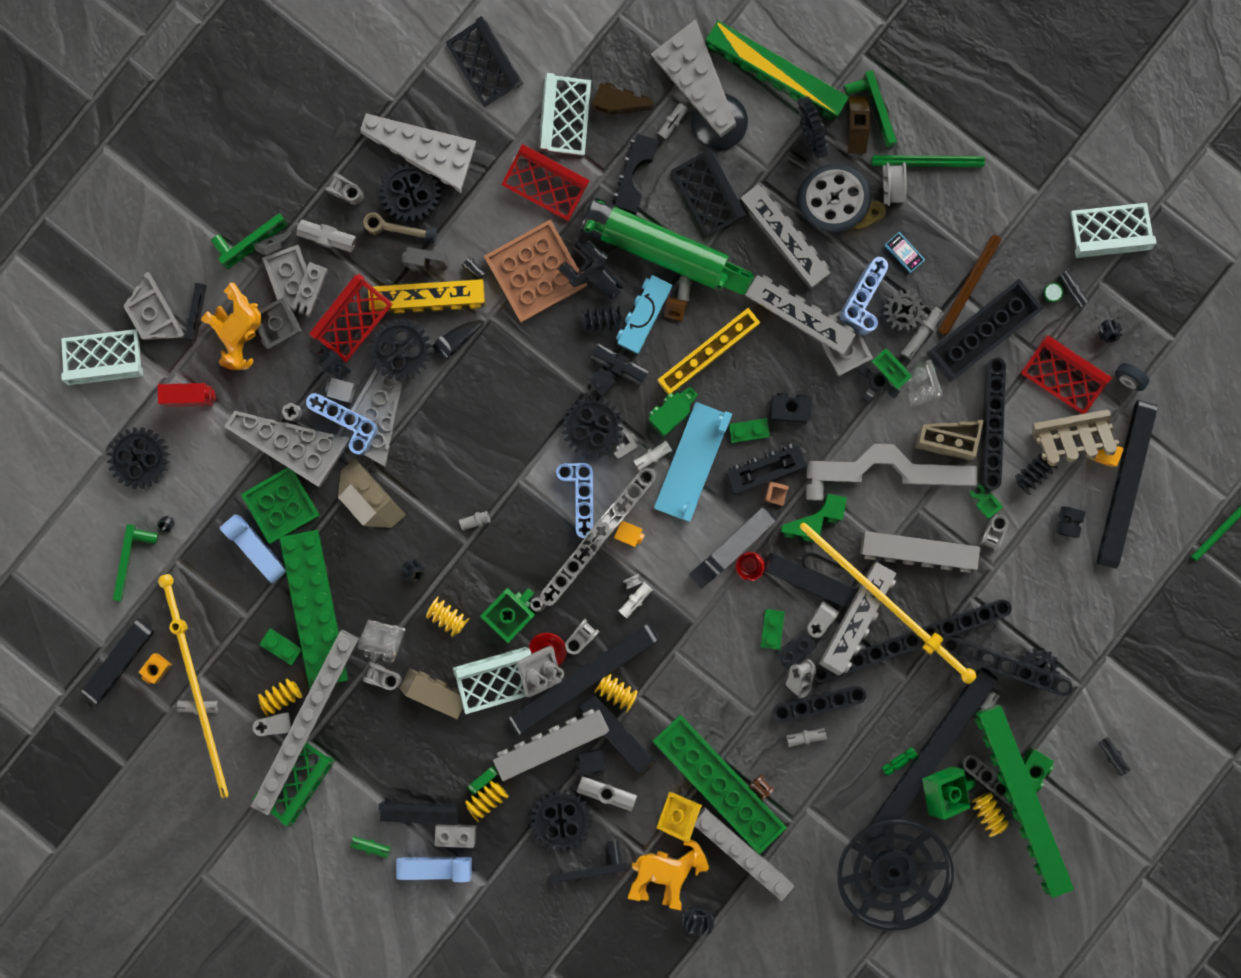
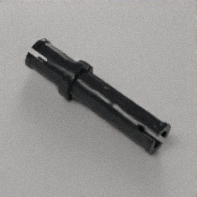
(195, 312)

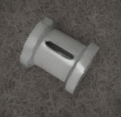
(293, 418)

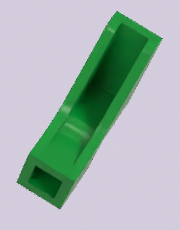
(832, 510)

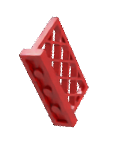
(553, 167)
(341, 304)
(1075, 361)

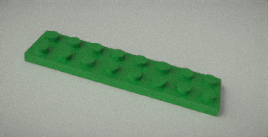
(311, 599)
(719, 784)

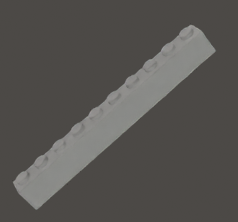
(305, 722)

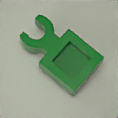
(987, 504)

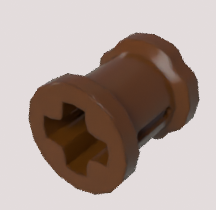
(761, 787)

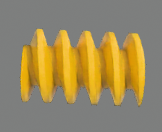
(446, 617)
(617, 692)
(279, 697)
(486, 800)
(991, 814)

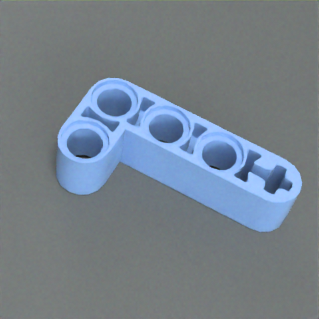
(865, 292)
(341, 417)
(580, 501)
(256, 550)
(434, 868)

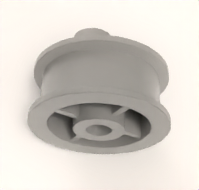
(895, 184)

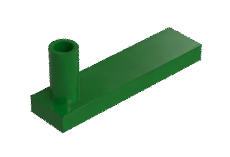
(870, 84)
(232, 256)
(131, 535)

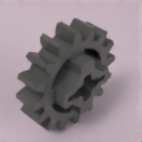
(899, 303)

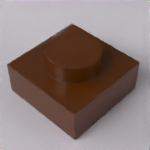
(675, 309)

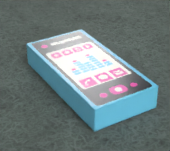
(904, 252)

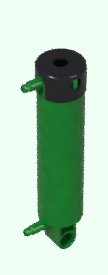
(663, 247)

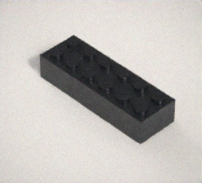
(984, 330)

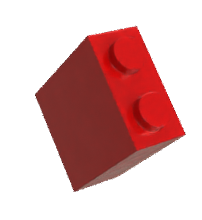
(186, 395)

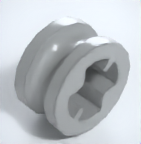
(632, 581)

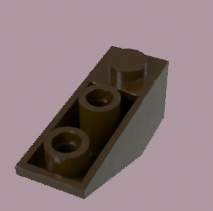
(615, 101)

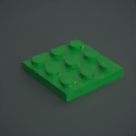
(280, 505)

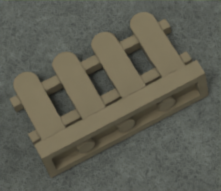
(1075, 426)

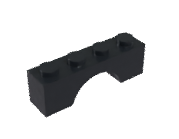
(642, 151)

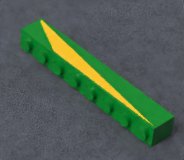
(775, 70)

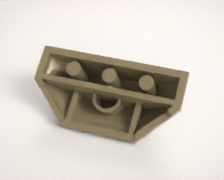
(367, 498)

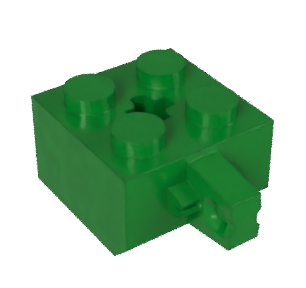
(673, 411)
(507, 602)
(947, 792)

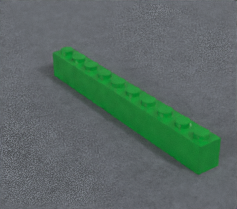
(1024, 801)

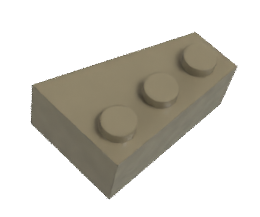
(951, 439)
(432, 693)

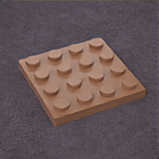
(529, 271)

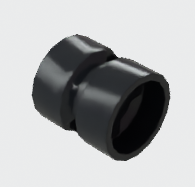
(1068, 528)

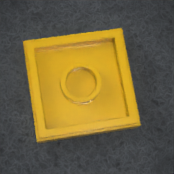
(679, 817)

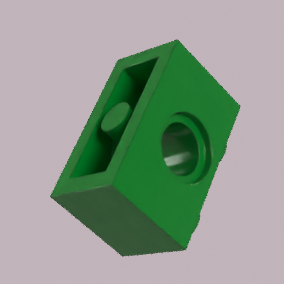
(1044, 765)

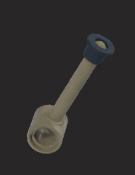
(429, 235)

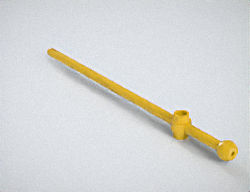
(166, 582)
(932, 643)

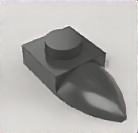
(271, 244)

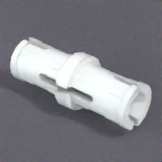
(652, 455)
(635, 600)

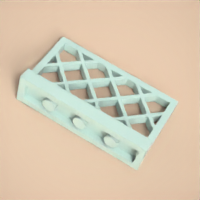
(547, 114)
(1116, 245)
(101, 373)
(487, 665)

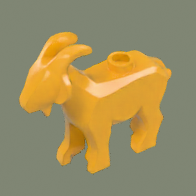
(235, 328)
(666, 871)

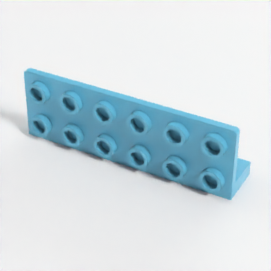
(692, 461)

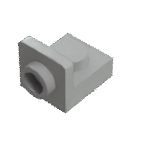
(623, 449)

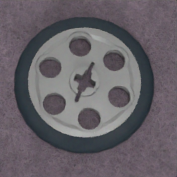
(842, 221)

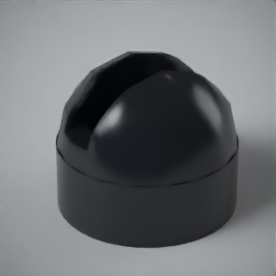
(162, 524)

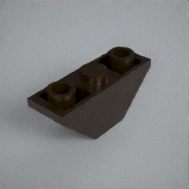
(858, 125)

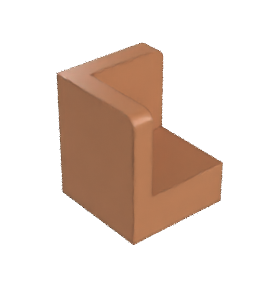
(776, 493)

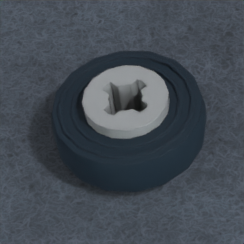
(1132, 377)

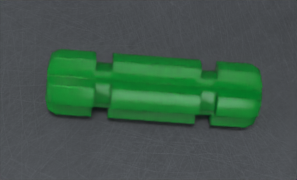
(899, 761)

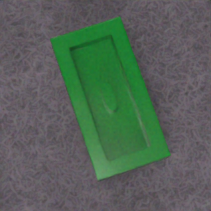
(891, 368)
(749, 430)
(772, 629)
(281, 646)

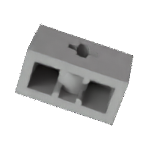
(455, 835)

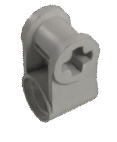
(342, 188)
(993, 533)
(823, 618)
(581, 636)
(378, 676)
(801, 678)
(275, 724)

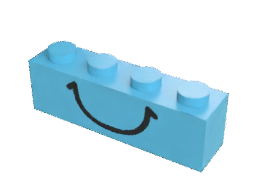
(644, 315)

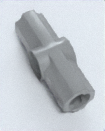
(326, 236)
(619, 797)

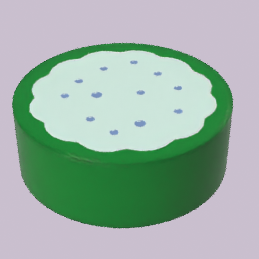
(1052, 292)

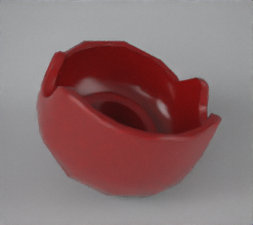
(750, 566)

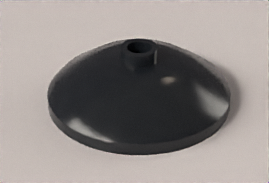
(710, 138)

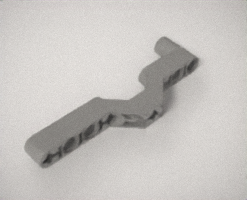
(888, 455)
(610, 520)

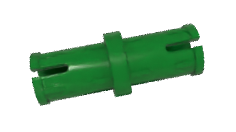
(370, 847)

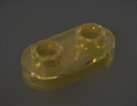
(870, 218)

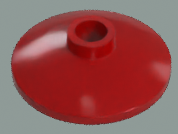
(548, 639)

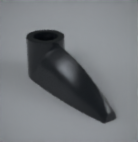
(451, 342)

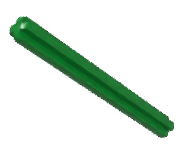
(928, 161)

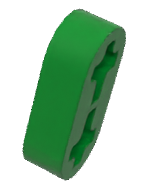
(483, 779)

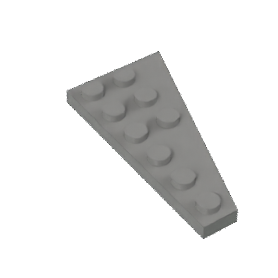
(692, 71)
(427, 149)
(379, 404)
(297, 447)

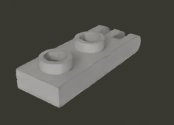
(309, 288)

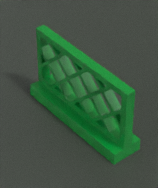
(308, 788)

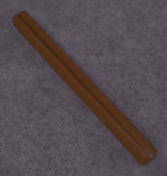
(969, 285)

